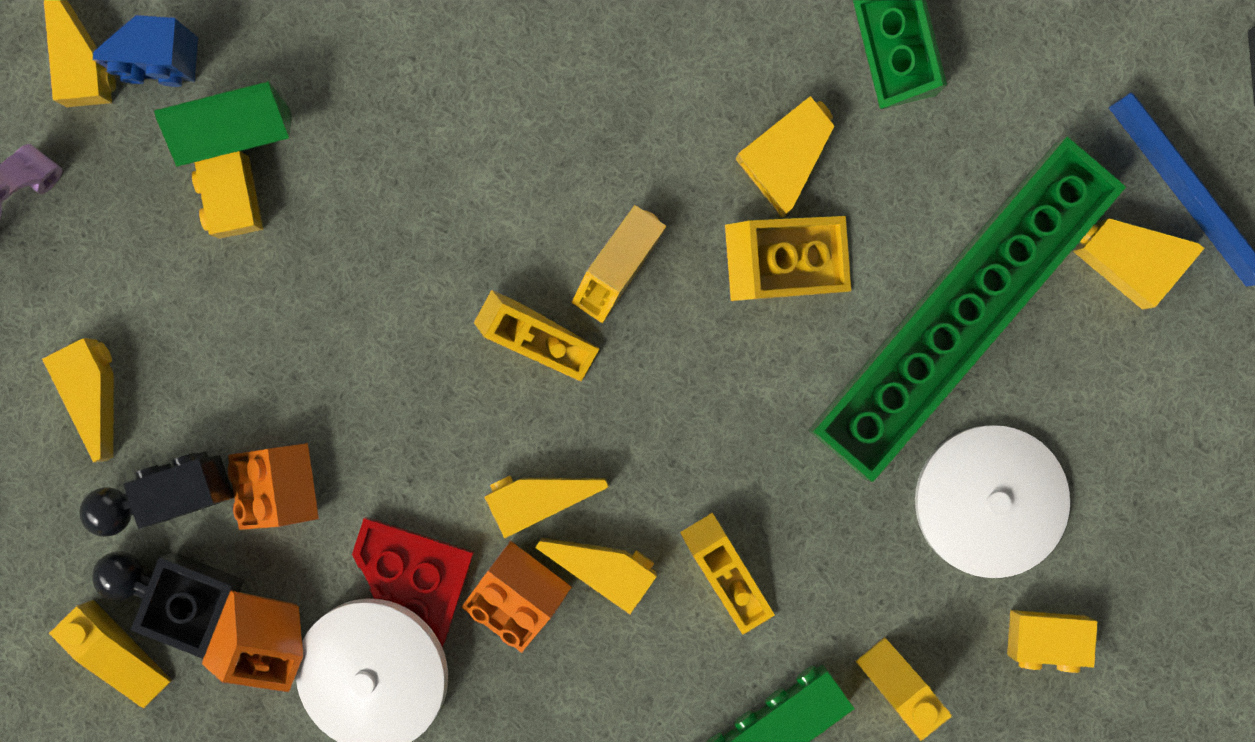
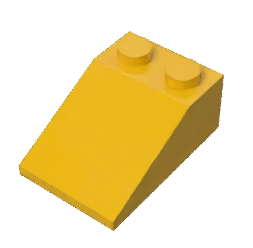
(787, 257)

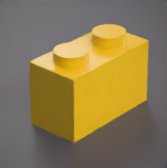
(227, 195)
(1052, 640)

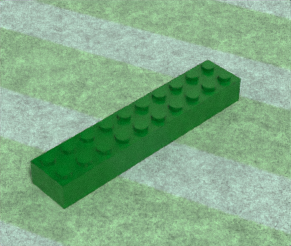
(966, 309)

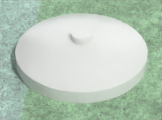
(992, 501)
(372, 673)

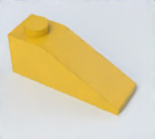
(74, 73)
(534, 336)
(87, 391)
(534, 499)
(609, 571)
(727, 573)
(110, 653)

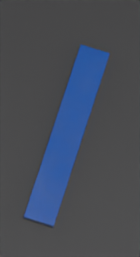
(1186, 186)

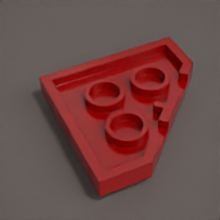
(413, 571)

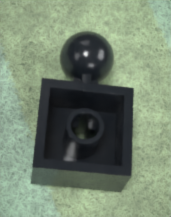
(158, 495)
(163, 609)

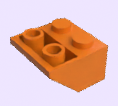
(273, 487)
(516, 597)
(256, 643)

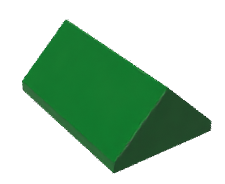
(900, 50)
(224, 123)

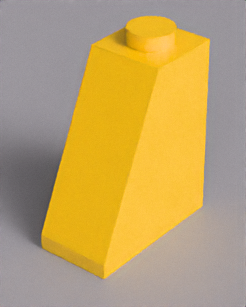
(787, 153)
(1137, 259)
(618, 263)
(903, 689)

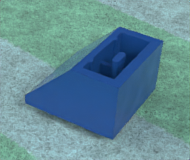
(150, 50)

